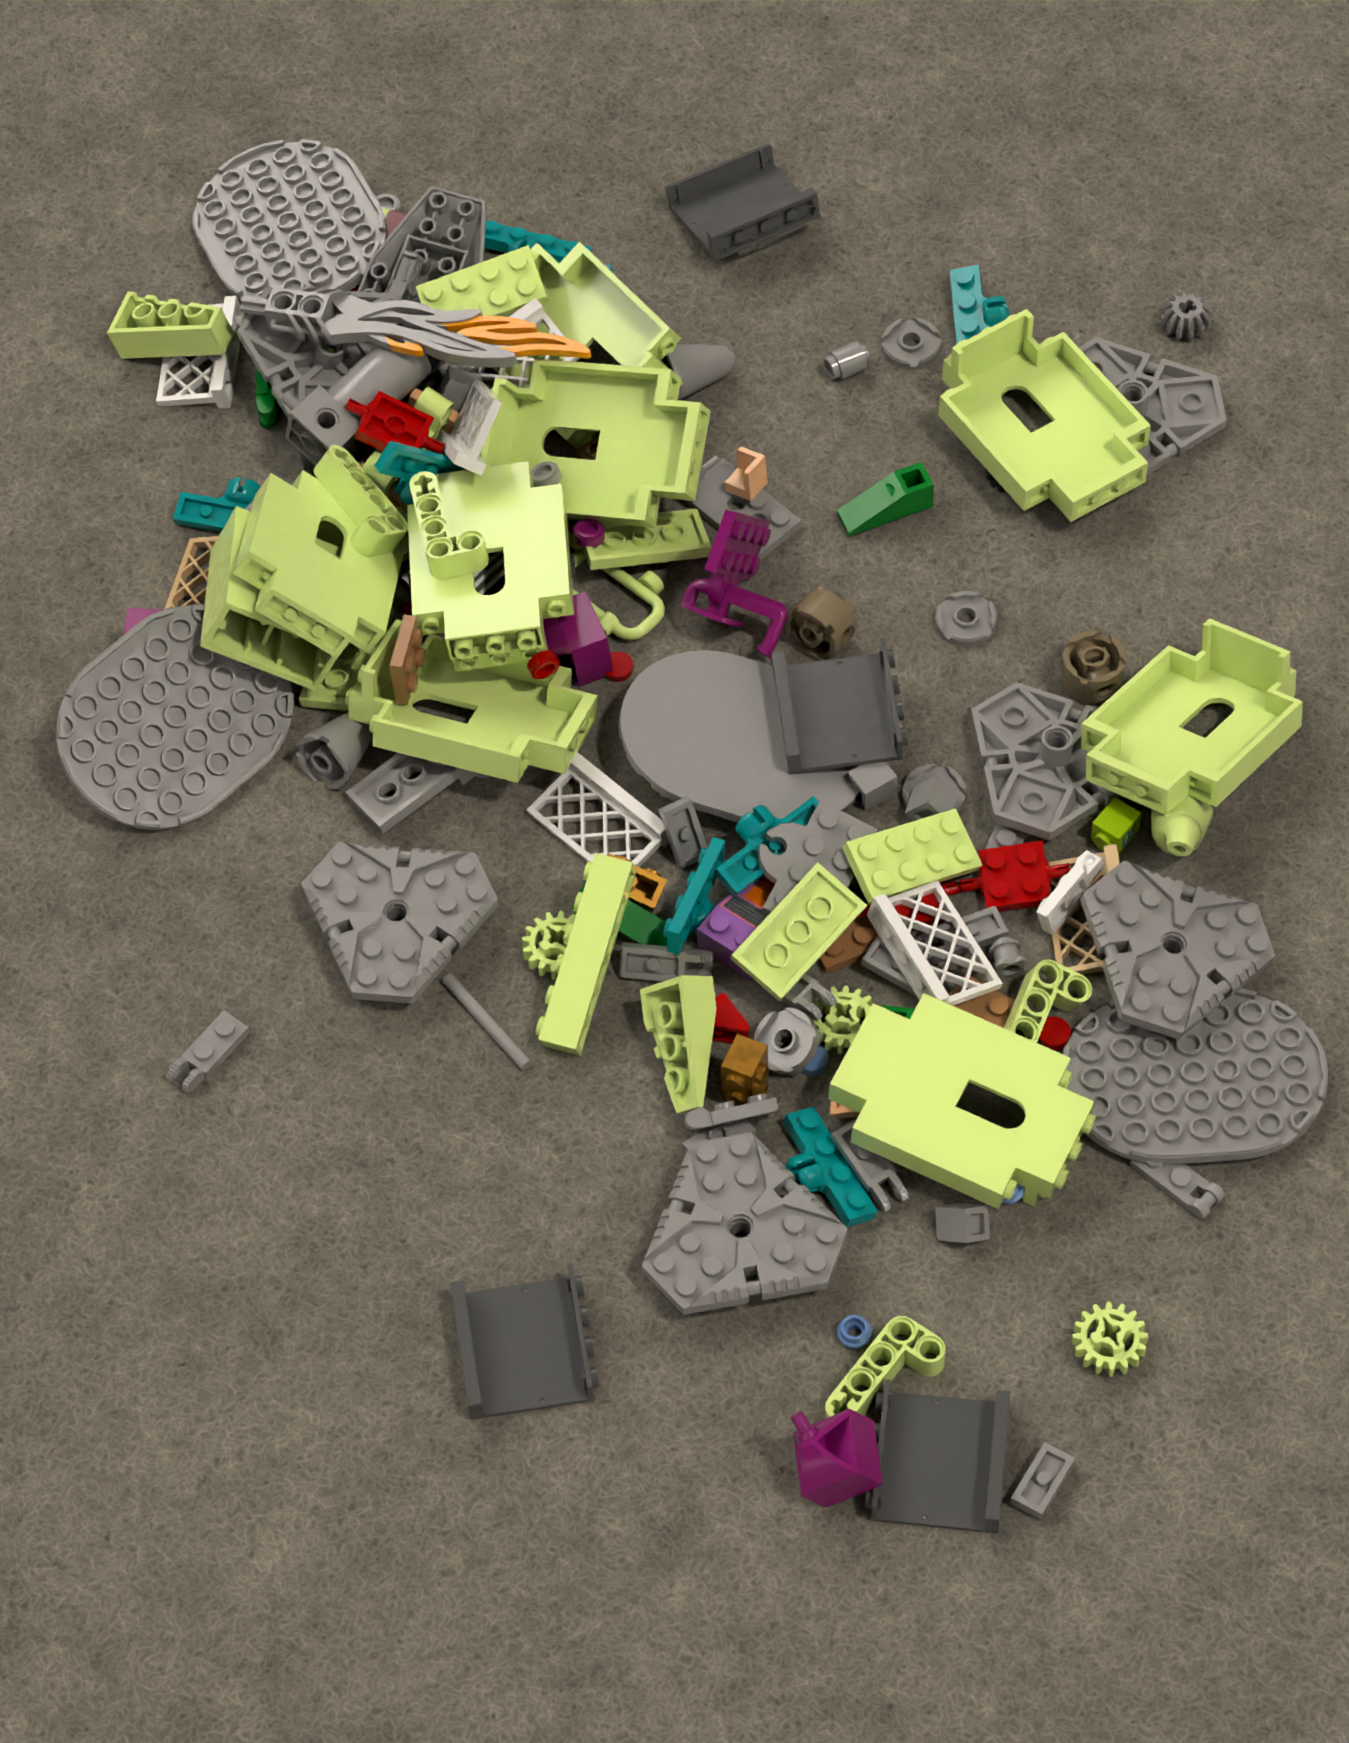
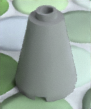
(699, 365)
(333, 750)

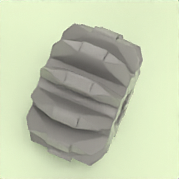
(1186, 316)

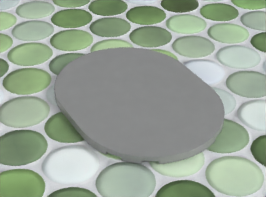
(289, 219)
(168, 727)
(714, 734)
(1221, 1092)

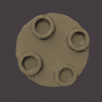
(821, 624)
(1093, 667)

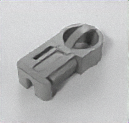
(407, 275)

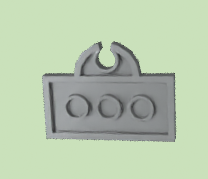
(805, 846)

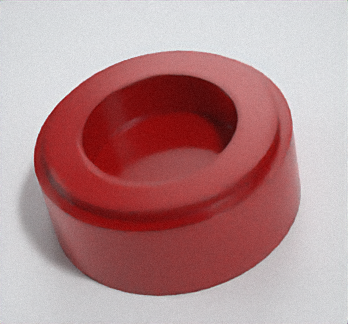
(543, 664)
(622, 667)
(1055, 1033)

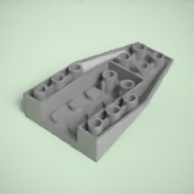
(441, 229)

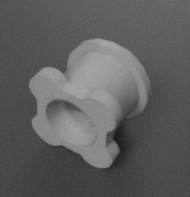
(1007, 957)

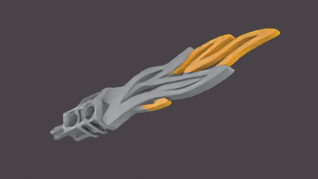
(424, 329)

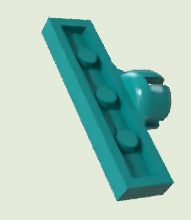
(509, 239)
(970, 307)
(406, 461)
(211, 512)
(743, 867)
(695, 904)
(825, 1169)

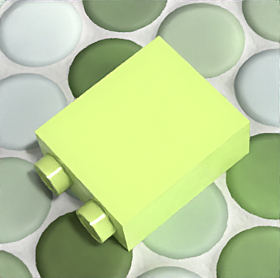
(245, 635)

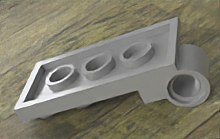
(714, 500)
(410, 793)

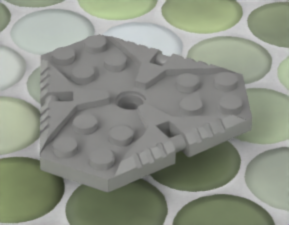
(304, 361)
(1177, 401)
(1035, 761)
(368, 891)
(1172, 946)
(735, 1190)

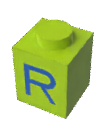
(1115, 825)

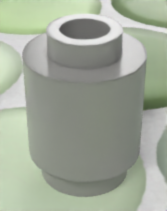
(846, 361)

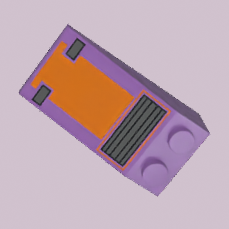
(734, 922)

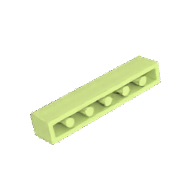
(587, 954)

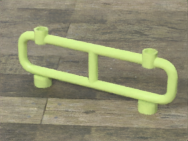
(646, 588)

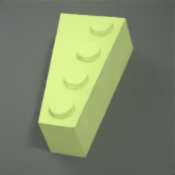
(168, 328)

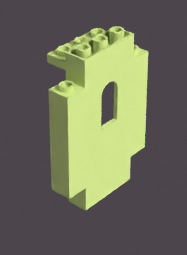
(592, 305)
(645, 445)
(1077, 458)
(531, 532)
(306, 586)
(514, 718)
(1139, 732)
(911, 1077)

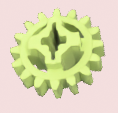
(552, 935)
(842, 1018)
(1103, 1350)

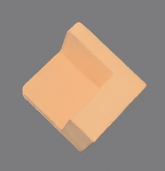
(749, 476)

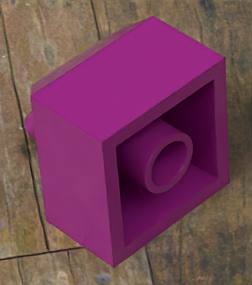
(580, 642)
(836, 1457)

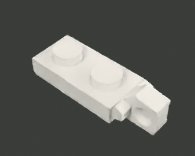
(1067, 894)

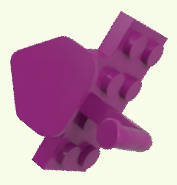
(730, 560)

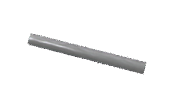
(486, 1021)

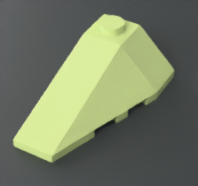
(682, 1023)

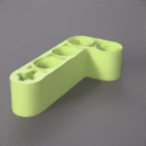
(429, 403)
(377, 519)
(446, 553)
(1045, 996)
(896, 1354)

